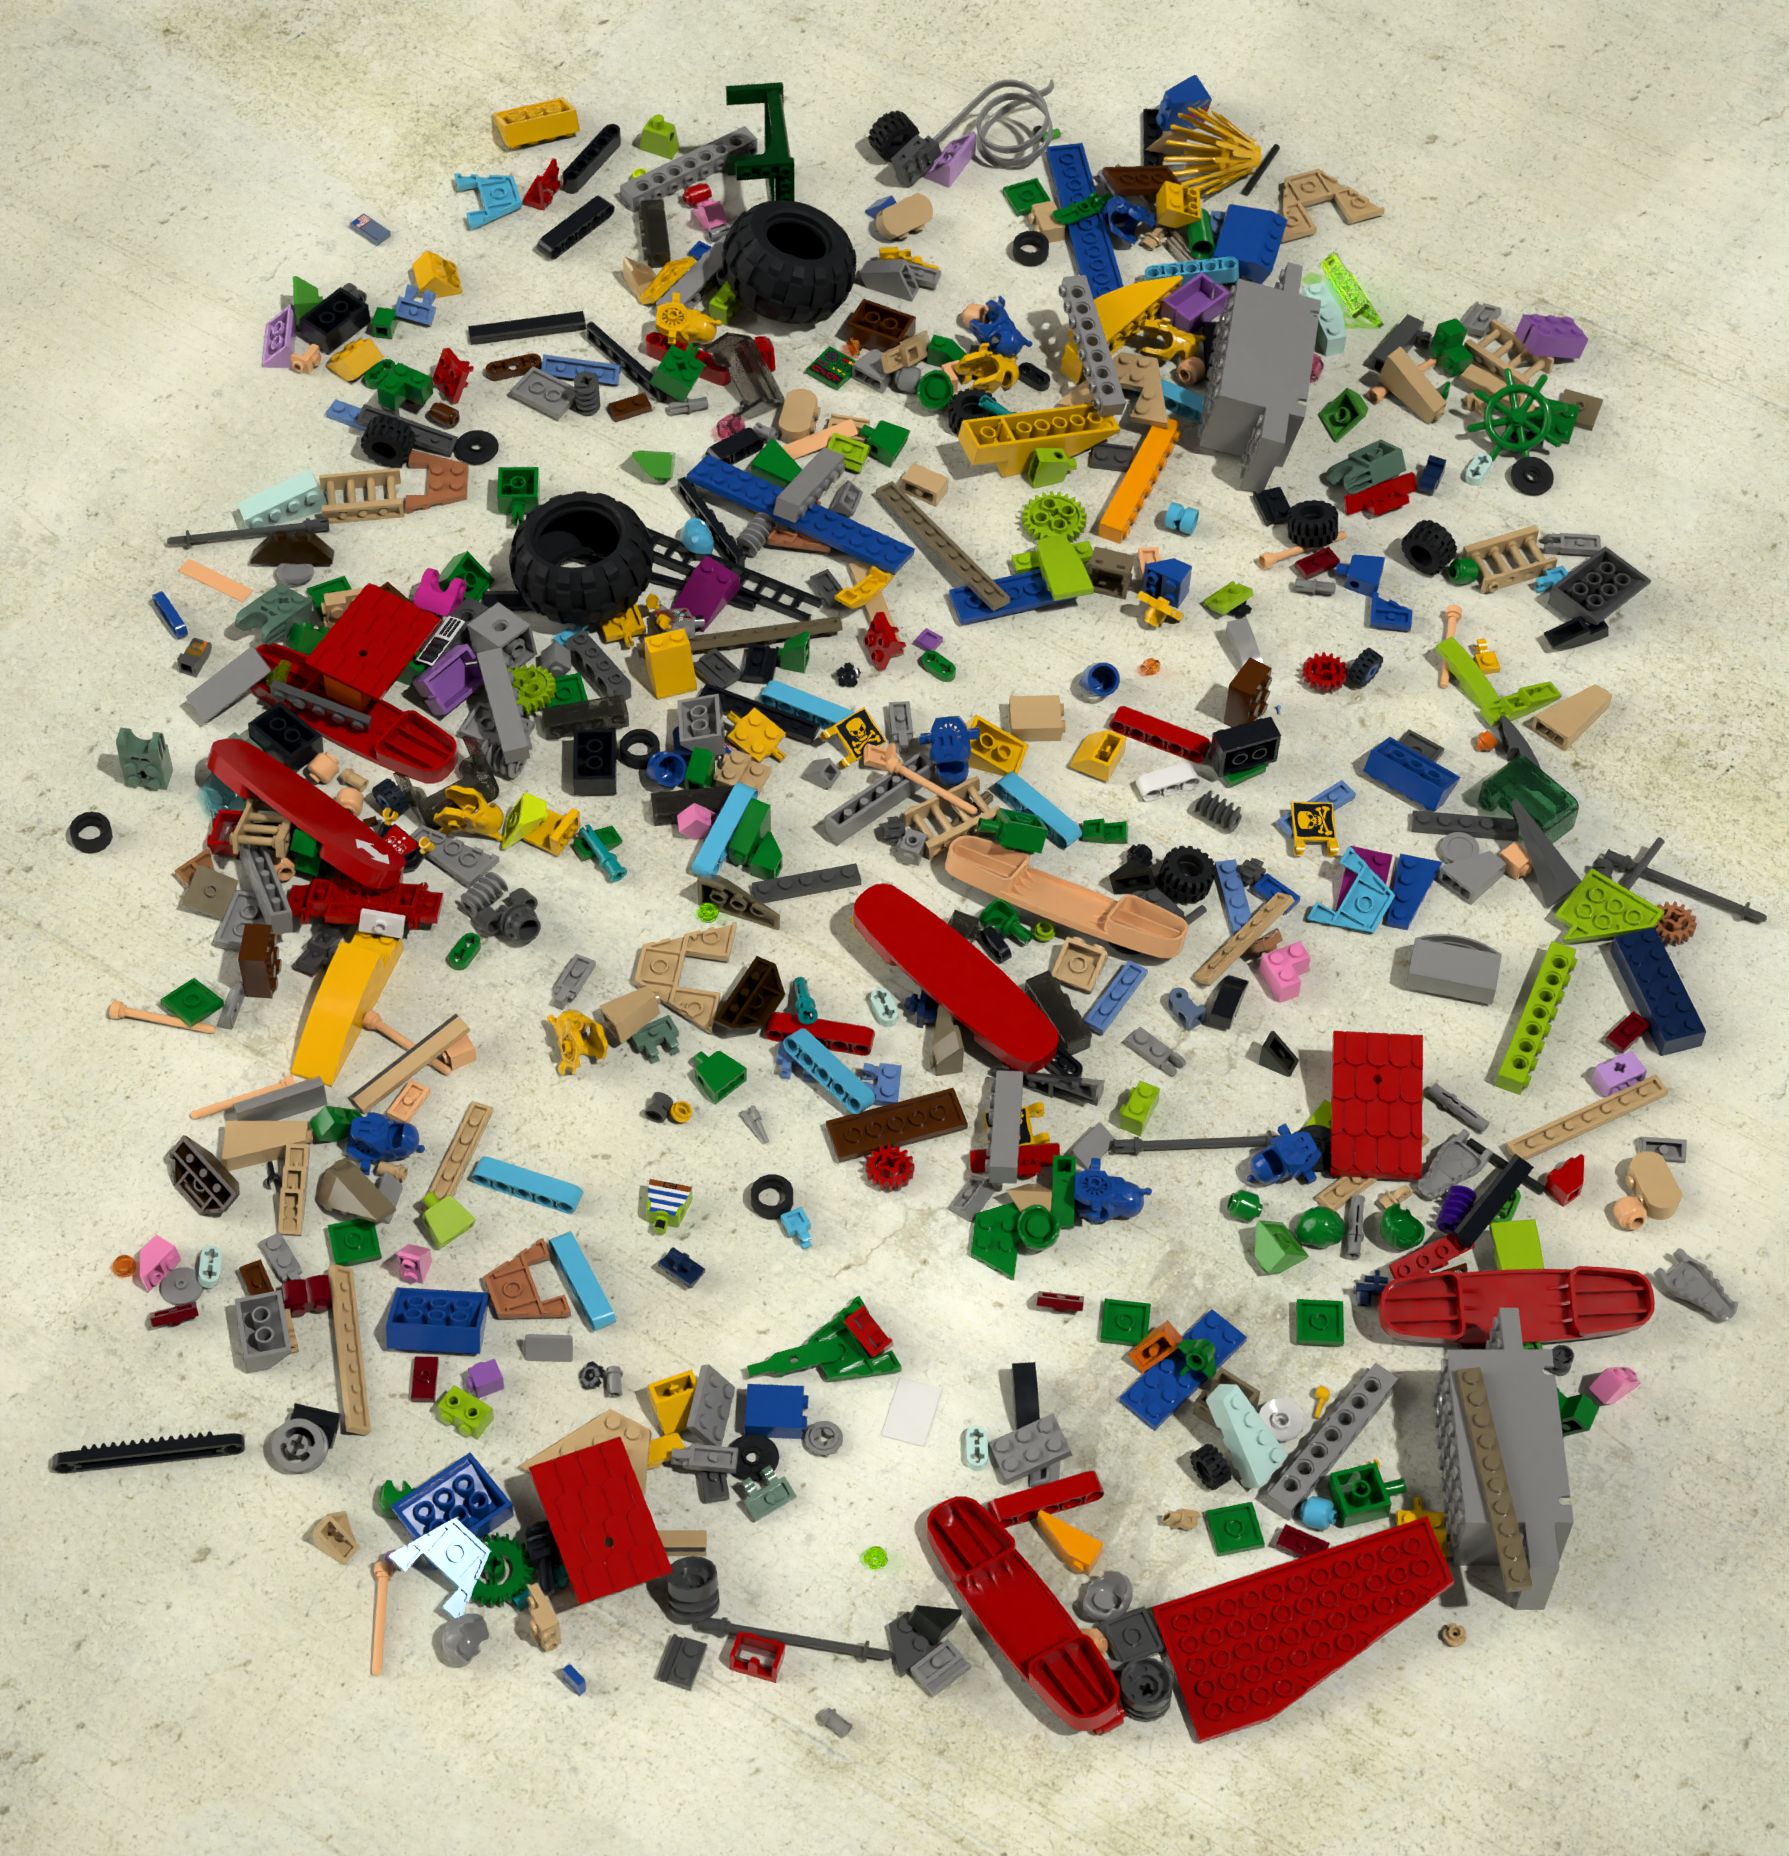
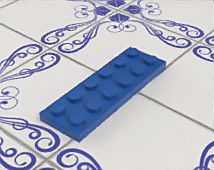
(1025, 593)
(1164, 1389)

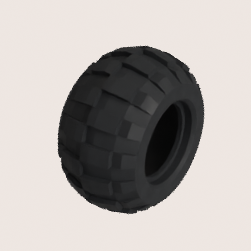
(789, 261)
(577, 527)

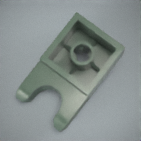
(1367, 467)
(275, 613)
(144, 761)

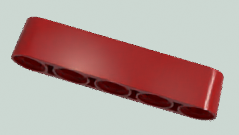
(658, 345)
(1160, 734)
(832, 1034)
(1049, 1497)

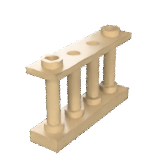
(1495, 366)
(364, 510)
(1509, 543)
(283, 832)
(940, 844)

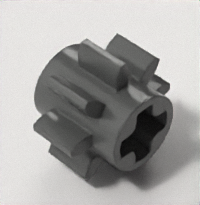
(893, 829)
(1252, 871)

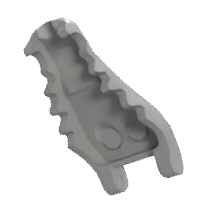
(1451, 1166)
(1696, 1284)

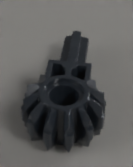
(543, 1553)

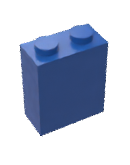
(776, 1411)

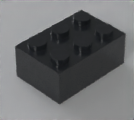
(334, 320)
(286, 737)
(1244, 746)
(595, 761)

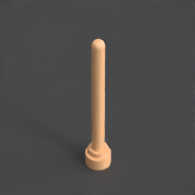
(1377, 394)
(1268, 559)
(1453, 615)
(895, 766)
(119, 1010)
(373, 1021)
(211, 1109)
(383, 1573)

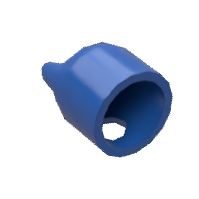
(1100, 679)
(666, 769)

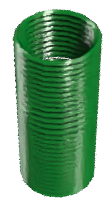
(1201, 237)

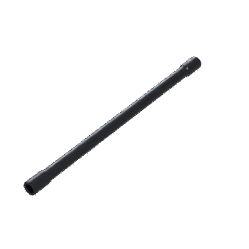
(738, 600)

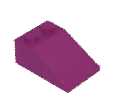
(708, 590)
(1376, 861)

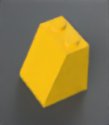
(670, 663)

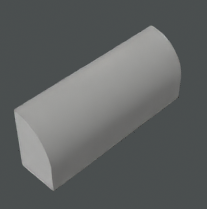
(229, 684)
(283, 1102)

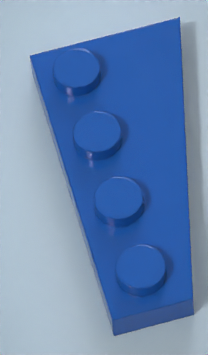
(1410, 887)

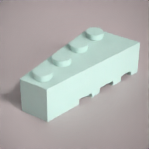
(1331, 325)
(284, 502)
(1246, 1435)

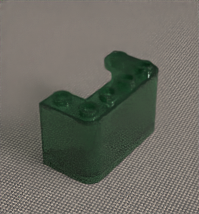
(1537, 792)

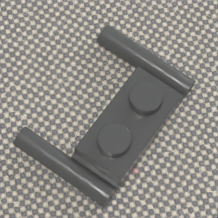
(1158, 898)

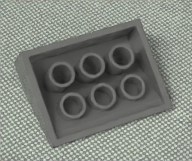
(1597, 587)

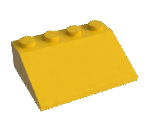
(537, 122)

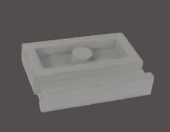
(1479, 318)
(940, 1668)

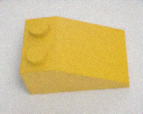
(995, 749)

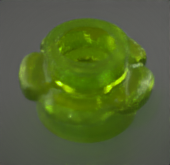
(708, 917)
(879, 1552)

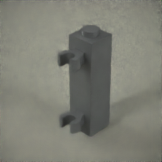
(1405, 336)

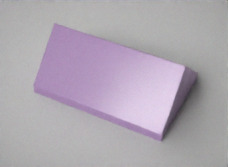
(952, 160)
(280, 339)

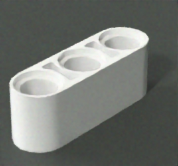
(1167, 781)

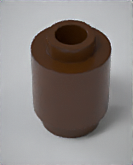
(444, 414)

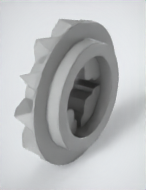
(830, 1431)

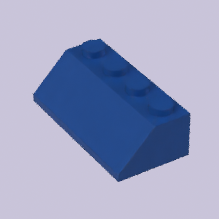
(1411, 774)

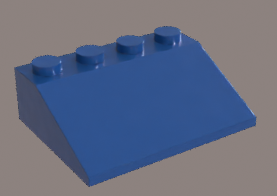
(1252, 239)
(437, 1320)
(457, 1492)

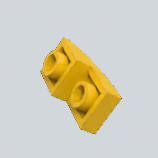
(661, 1449)

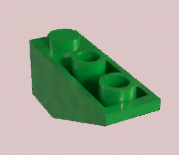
(1063, 1189)

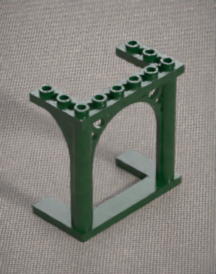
(776, 161)

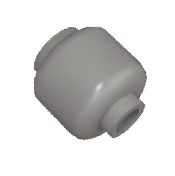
(908, 378)

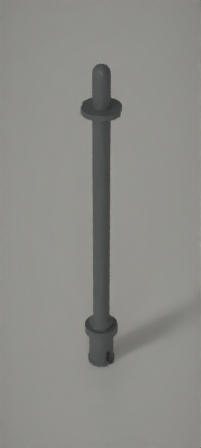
(307, 525)
(1627, 863)
(1138, 1145)
(724, 1627)

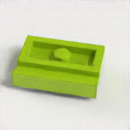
(854, 451)
(1228, 598)

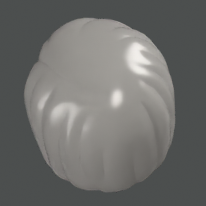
(1108, 1596)
(463, 1637)

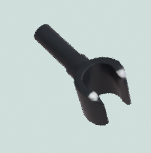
(272, 1176)

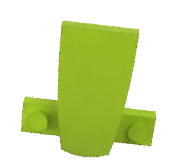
(1059, 565)
(1516, 1245)

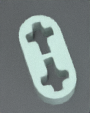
(1474, 468)
(880, 1008)
(205, 1266)
(971, 1448)

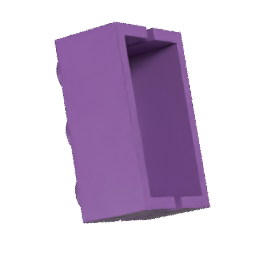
(1194, 303)
(1551, 336)
(449, 680)

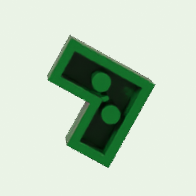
(1449, 348)
(404, 384)
(308, 854)
(1576, 1413)

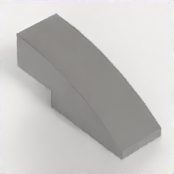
(1242, 641)

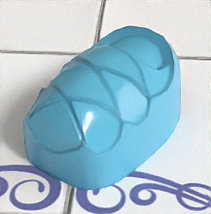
(697, 536)

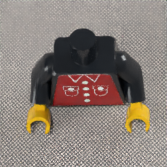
(403, 843)

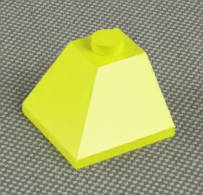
(523, 818)

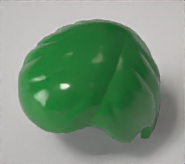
(935, 390)
(1038, 1227)
(1320, 1227)
(1400, 1228)

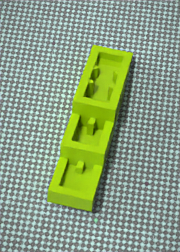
(1471, 677)
(1521, 704)

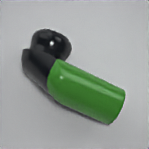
(1056, 133)

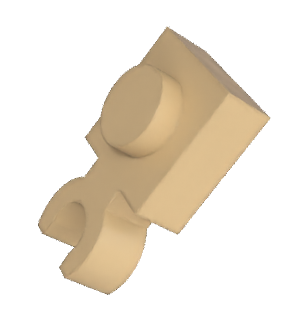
(293, 1342)

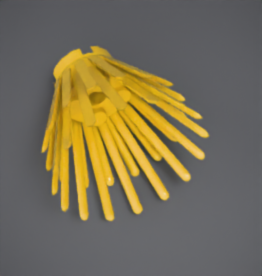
(1233, 155)

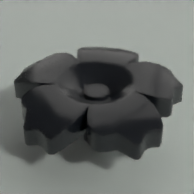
(1241, 610)
(848, 675)
(591, 1375)

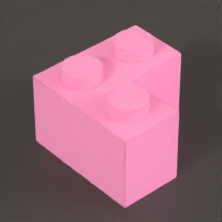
(1282, 970)

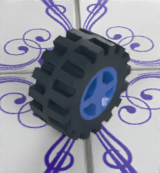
(1365, 667)
(390, 796)

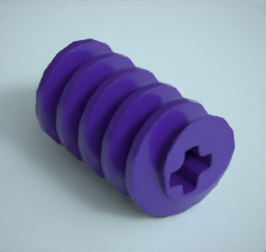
(1455, 1208)

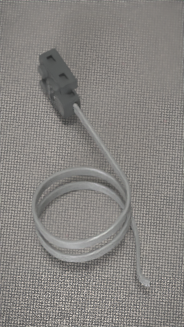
(920, 153)

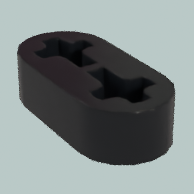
(1034, 376)
(995, 944)

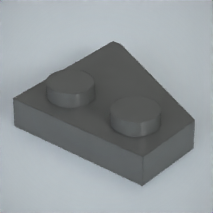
(908, 1644)

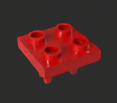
(451, 375)
(882, 641)

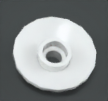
(1283, 1411)

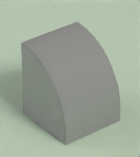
(822, 773)

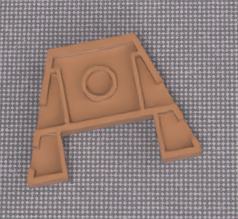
(445, 481)
(798, 540)
(515, 1292)

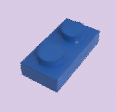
(1269, 886)

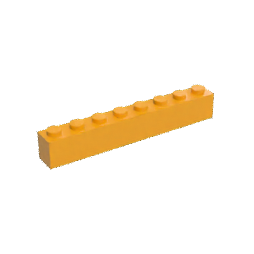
(1138, 481)

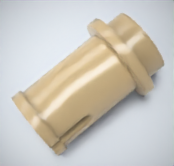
(349, 777)
(399, 1172)

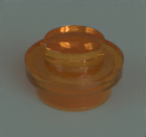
(854, 346)
(1150, 666)
(124, 1266)

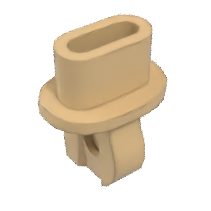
(1154, 239)
(1475, 404)
(1397, 1197)
(1181, 1518)

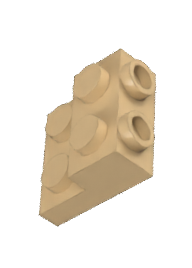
(336, 604)
(741, 768)
(1080, 963)
(544, 1622)

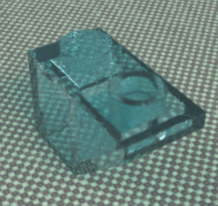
(217, 795)

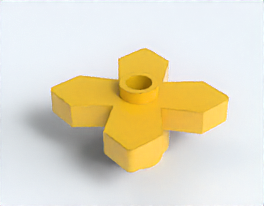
(1158, 609)

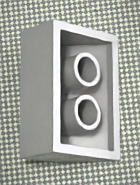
(702, 723)
(263, 1330)

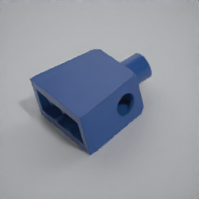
(1362, 573)

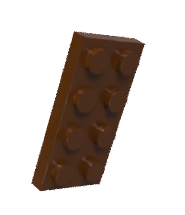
(1138, 179)

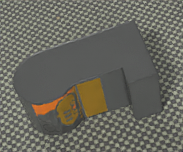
(194, 656)

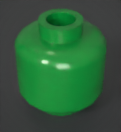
(1463, 570)
(1244, 1205)

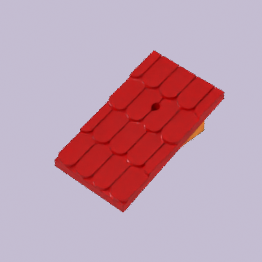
(371, 646)
(1376, 1105)
(593, 1499)

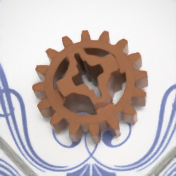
(1673, 923)

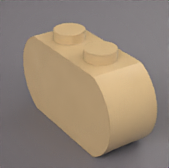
(904, 217)
(798, 415)
(1653, 1185)

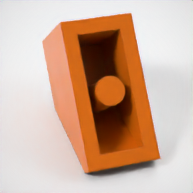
(1155, 1346)

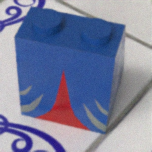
(1178, 99)

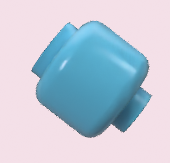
(1318, 1513)

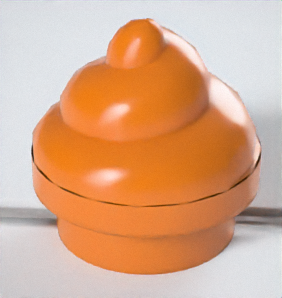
(1486, 741)

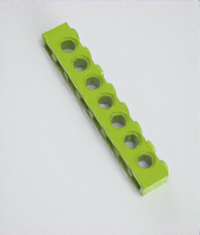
(1553, 971)

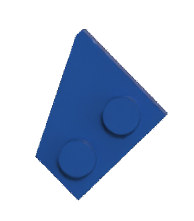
(1389, 614)

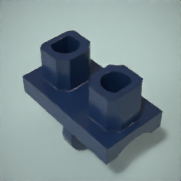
(924, 1014)
(681, 1267)
(1364, 1291)

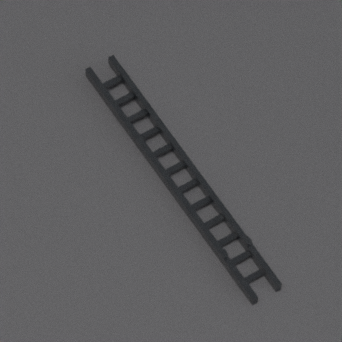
(745, 573)

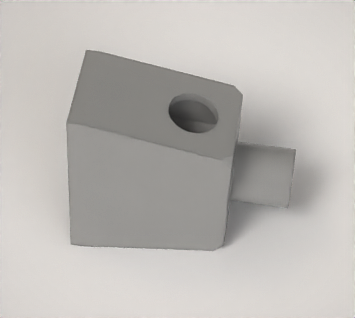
(870, 371)

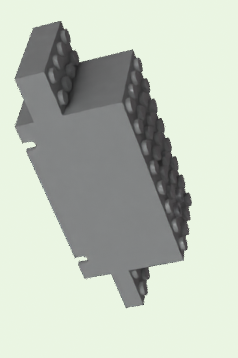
(1260, 374)
(1531, 1448)

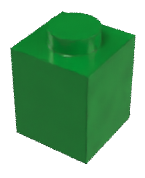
(384, 323)

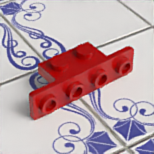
(1382, 496)
(1030, 1158)
(1428, 1257)

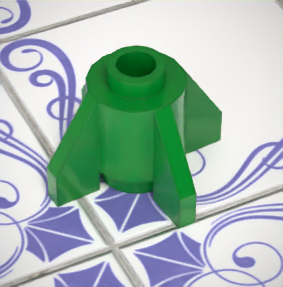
(1199, 1356)

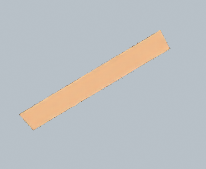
(820, 439)
(215, 580)

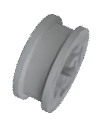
(282, 1440)

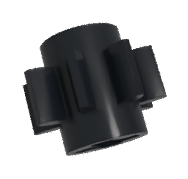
(1141, 854)

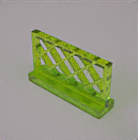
(1349, 289)

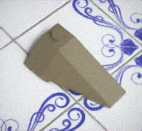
(735, 901)
(947, 1045)
(352, 1192)

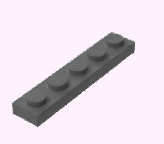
(425, 435)
(321, 706)
(1473, 825)
(807, 883)

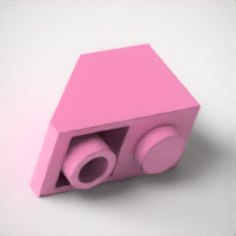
(710, 214)
(696, 821)
(156, 1261)
(414, 1263)
(1614, 1384)

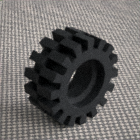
(1210, 1466)

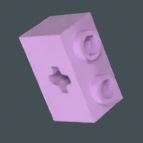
(1618, 1073)

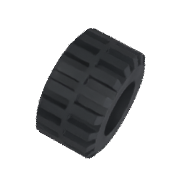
(891, 134)
(965, 407)
(388, 441)
(1312, 524)
(1429, 547)
(1182, 886)

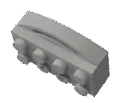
(1454, 967)

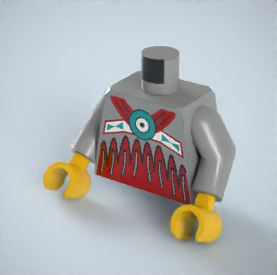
(673, 619)

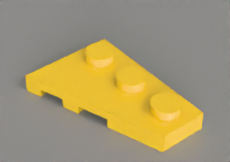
(665, 279)

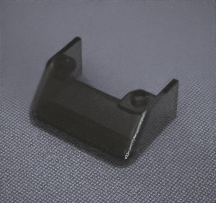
(748, 372)
(474, 773)

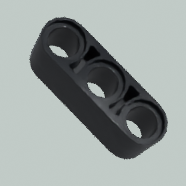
(736, 446)

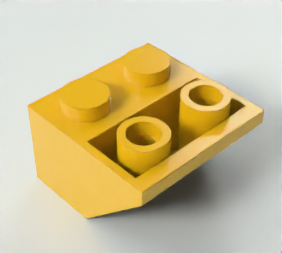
(1177, 205)
(437, 275)
(355, 359)
(1099, 754)
(673, 1400)

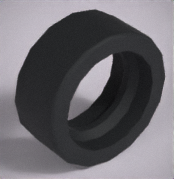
(1030, 238)
(638, 736)
(91, 819)
(771, 1181)

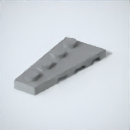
(456, 858)

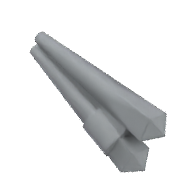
(754, 1122)

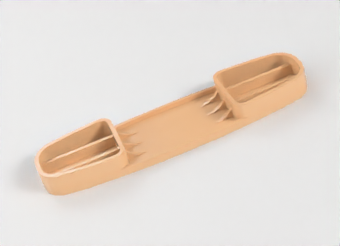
(1008, 876)

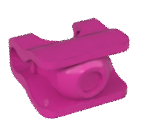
(433, 599)

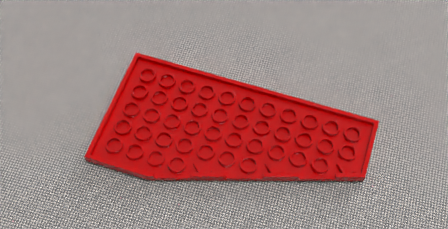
(1282, 1631)

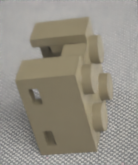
(1111, 572)
(1222, 1376)

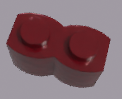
(307, 1295)

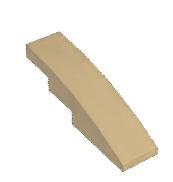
(1489, 384)
(294, 1189)

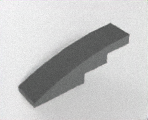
(1514, 742)
(319, 945)

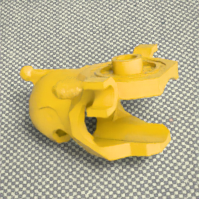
(685, 324)
(1175, 340)
(990, 369)
(483, 822)
(568, 1029)

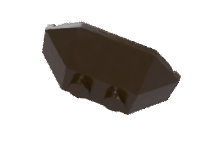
(292, 548)
(753, 998)
(202, 1178)

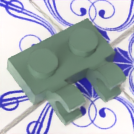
(655, 1033)
(769, 1498)

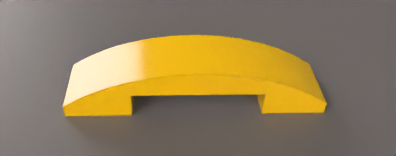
(866, 589)

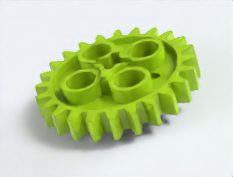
(1054, 517)
(533, 687)

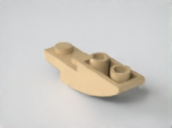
(907, 353)

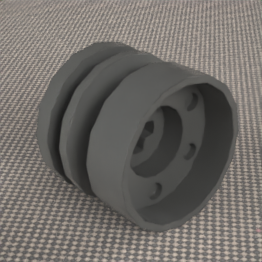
(693, 1589)
(1141, 1677)

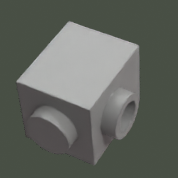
(556, 659)
(912, 847)

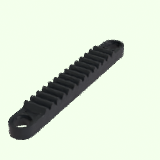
(148, 1453)

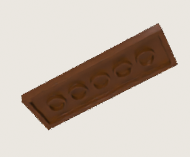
(896, 1124)

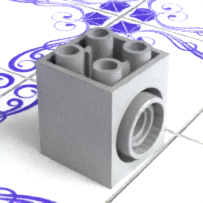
(504, 630)

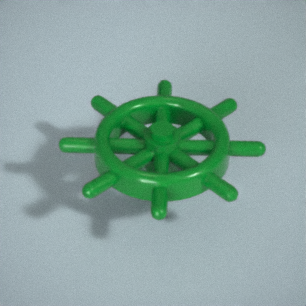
(1517, 417)

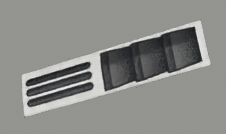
(440, 640)

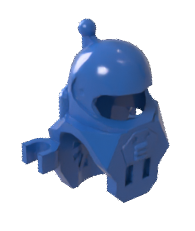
(1119, 210)
(1000, 326)
(949, 749)
(380, 1140)
(1286, 1158)
(1106, 1195)

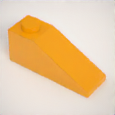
(1074, 1546)

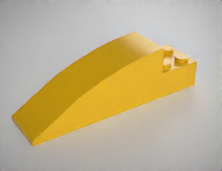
(1121, 317)
(1013, 437)
(344, 998)

